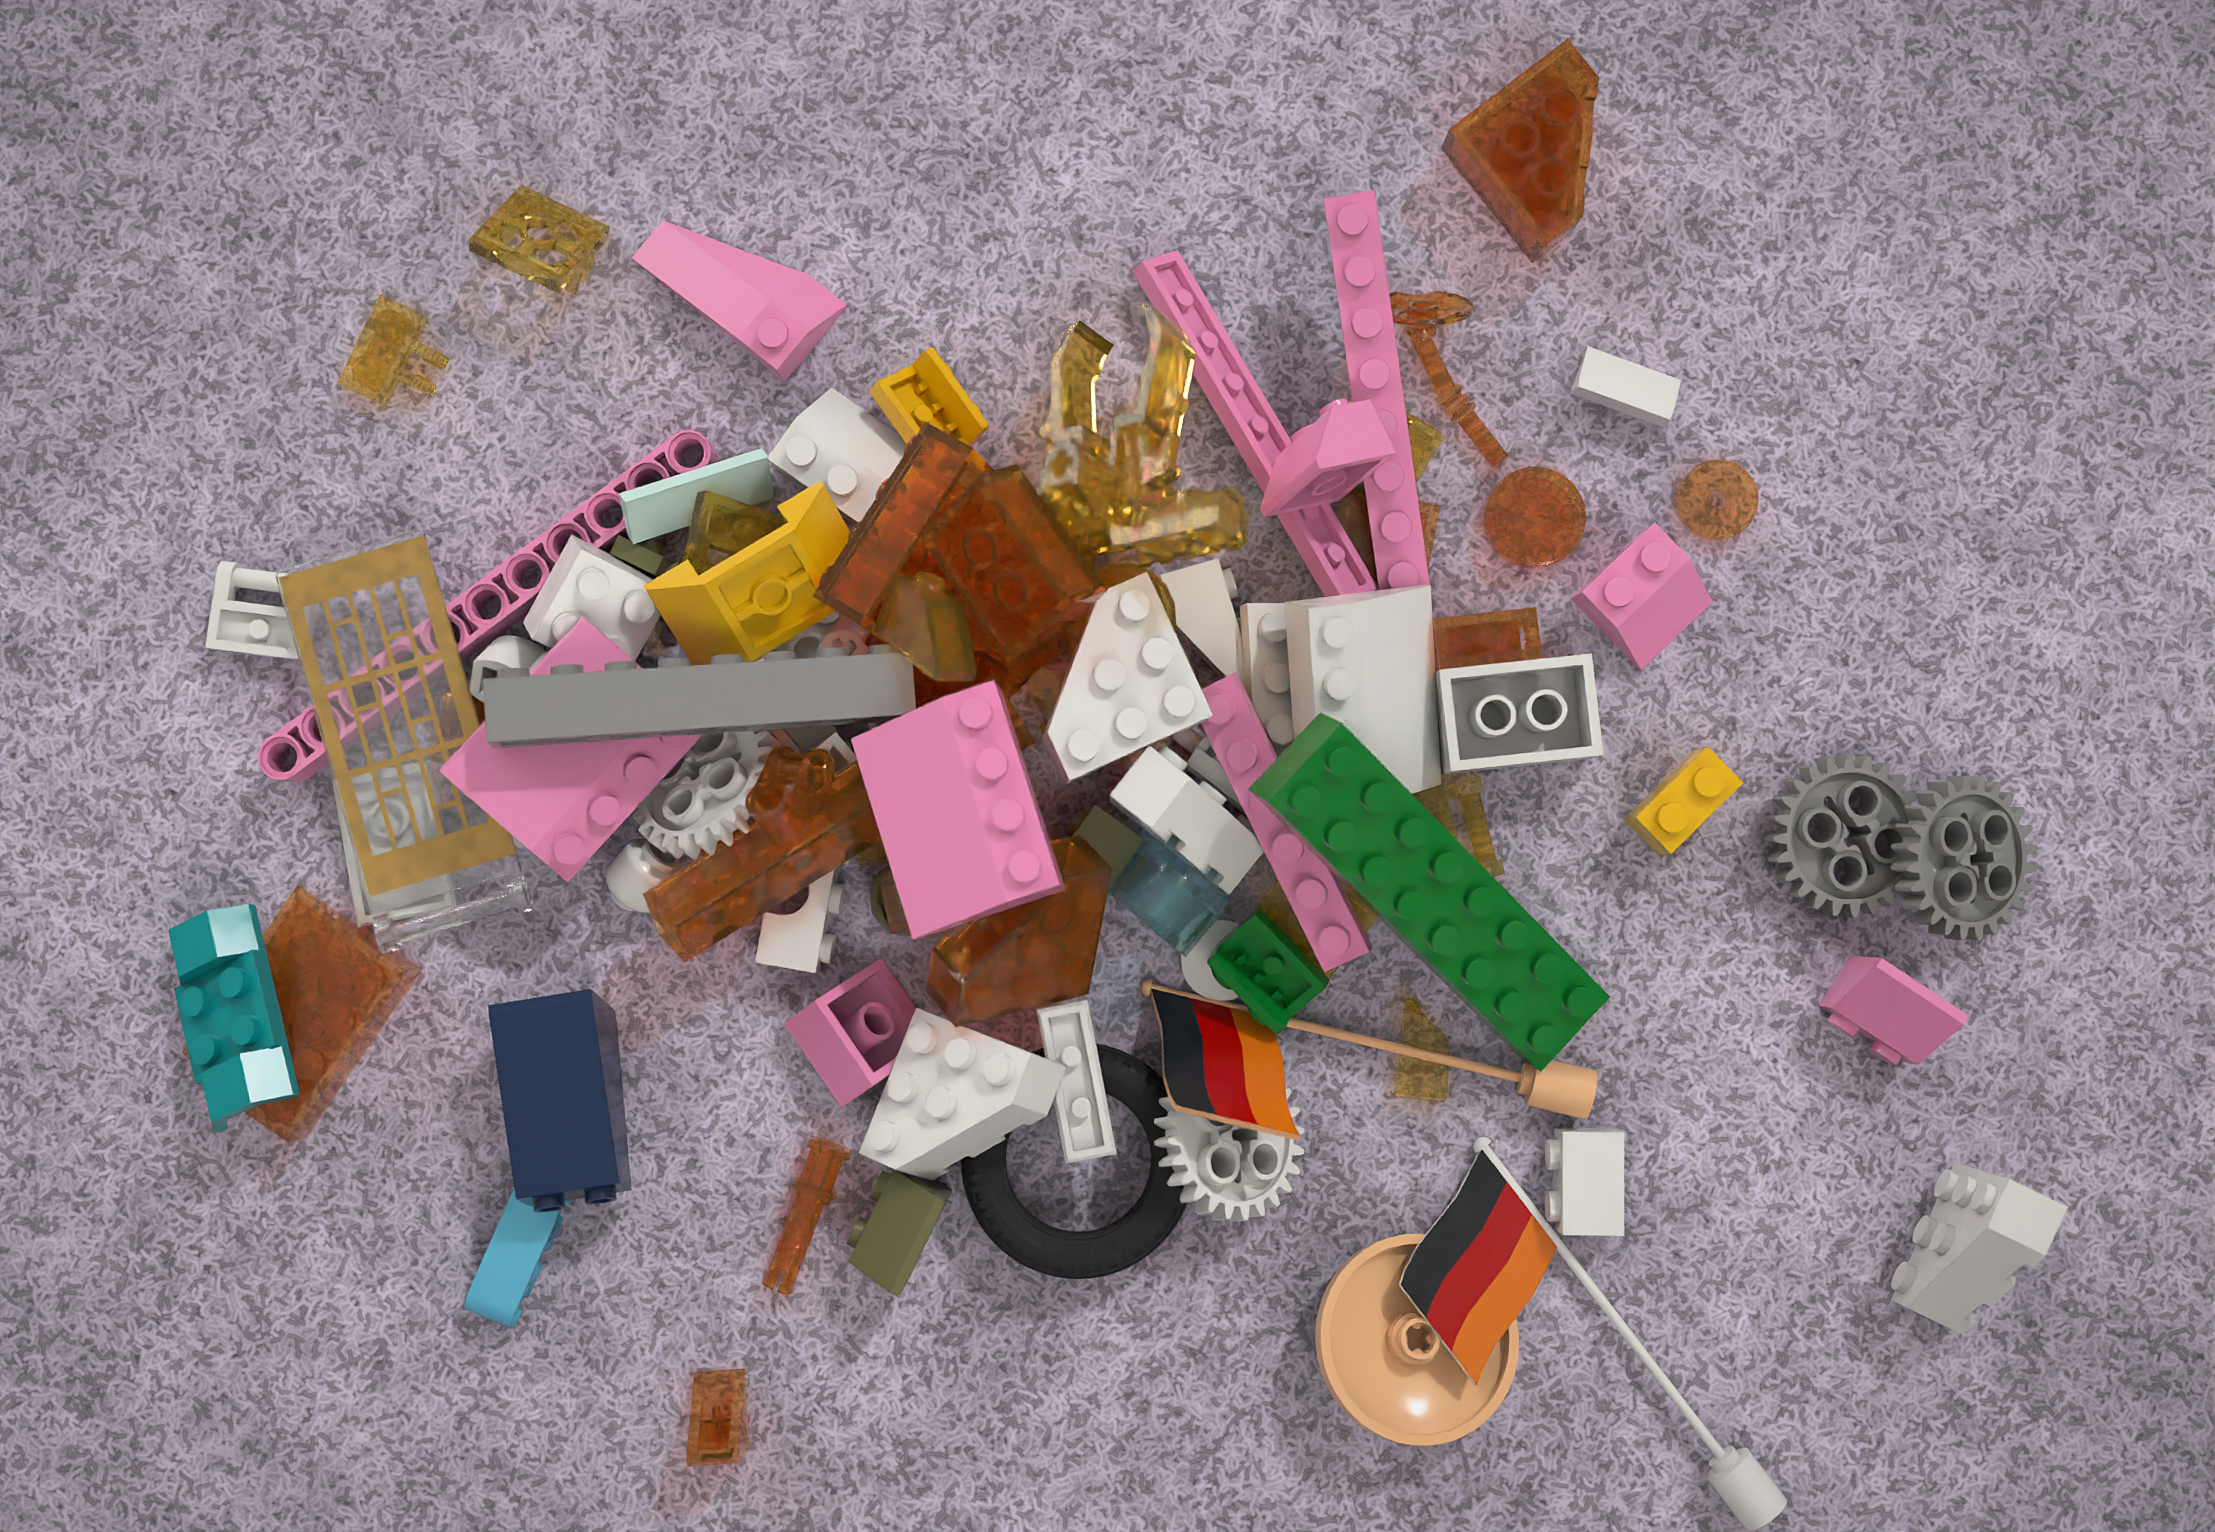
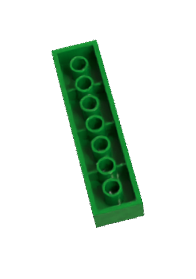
(1429, 890)

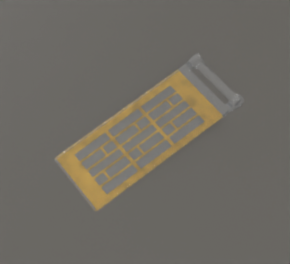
(389, 718)

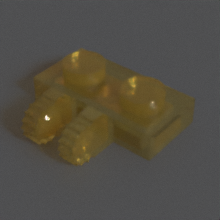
(384, 351)

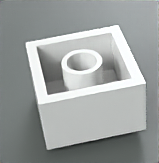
(599, 589)

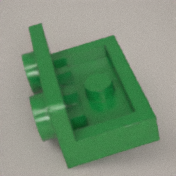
(1266, 971)

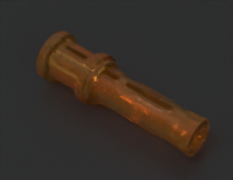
(813, 1191)

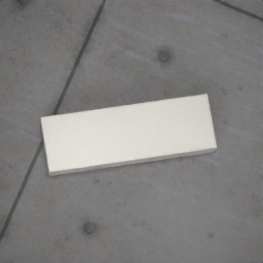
(1081, 1094)

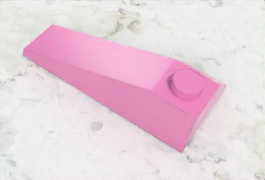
(752, 300)

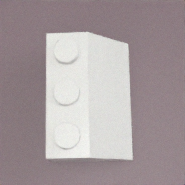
(841, 448)

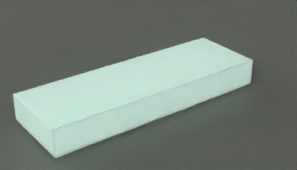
(671, 501)

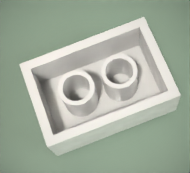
(1518, 714)

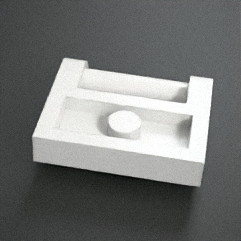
(244, 625)

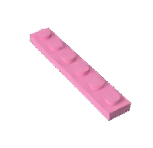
(1307, 883)

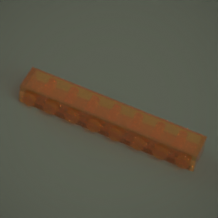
(755, 875)

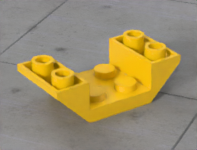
(761, 591)

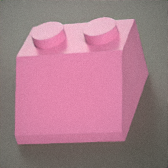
(1327, 458)
(1645, 596)
(1890, 1010)
(855, 1031)

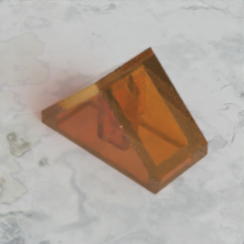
(718, 1418)

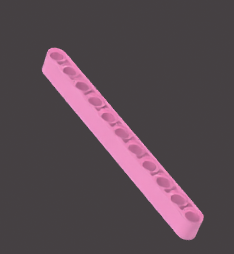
(506, 583)

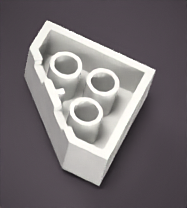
(1123, 684)
(1187, 818)
(955, 1097)
(1973, 1244)

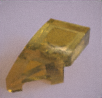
(1415, 1076)

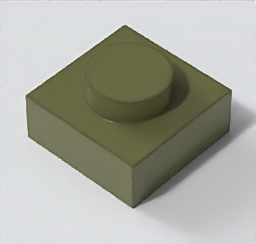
(641, 554)

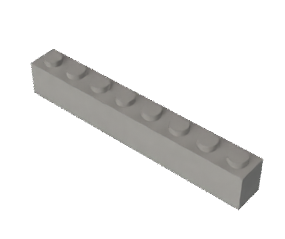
(697, 698)

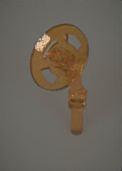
(1422, 317)

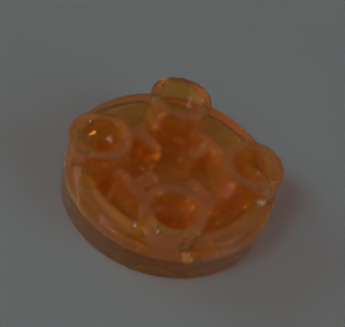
(1534, 517)

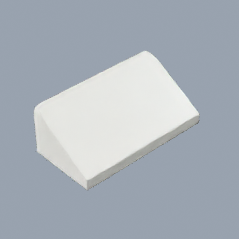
(1626, 387)

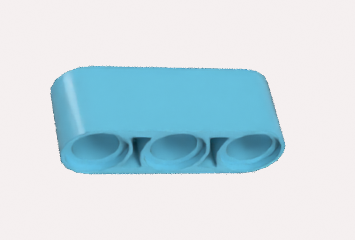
(512, 1262)

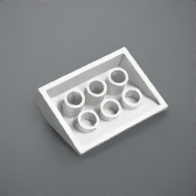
(1373, 670)

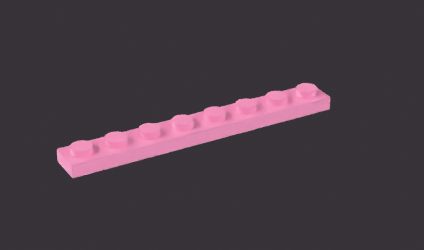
(1376, 376)
(1250, 420)

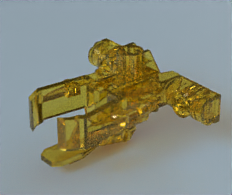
(1119, 489)

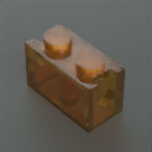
(1486, 638)

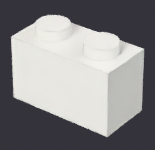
(1586, 1181)

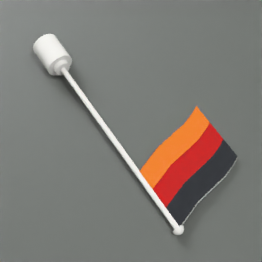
(1482, 1270)

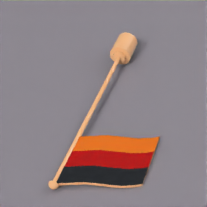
(1233, 1070)

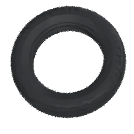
(1083, 1252)

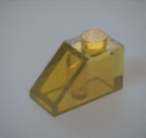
(927, 627)

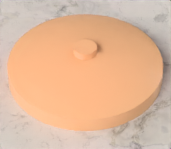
(1390, 1363)

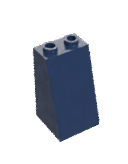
(562, 1098)

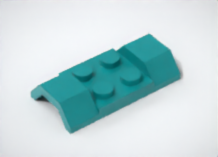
(231, 1013)

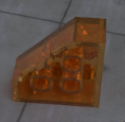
(1532, 149)
(1028, 951)

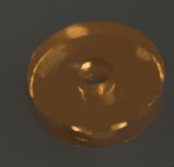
(1737, 489)

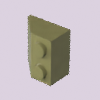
(897, 1229)

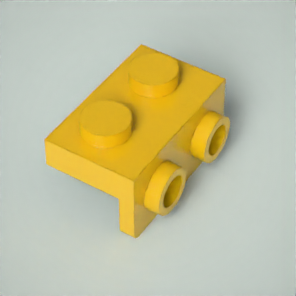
(929, 395)

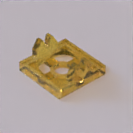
(530, 210)

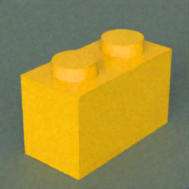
(1683, 801)

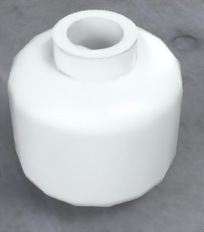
(636, 871)

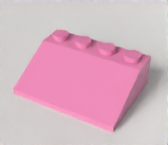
(565, 795)
(957, 810)

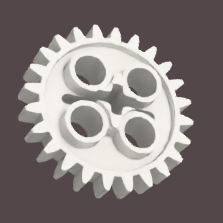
(705, 793)
(1197, 1140)

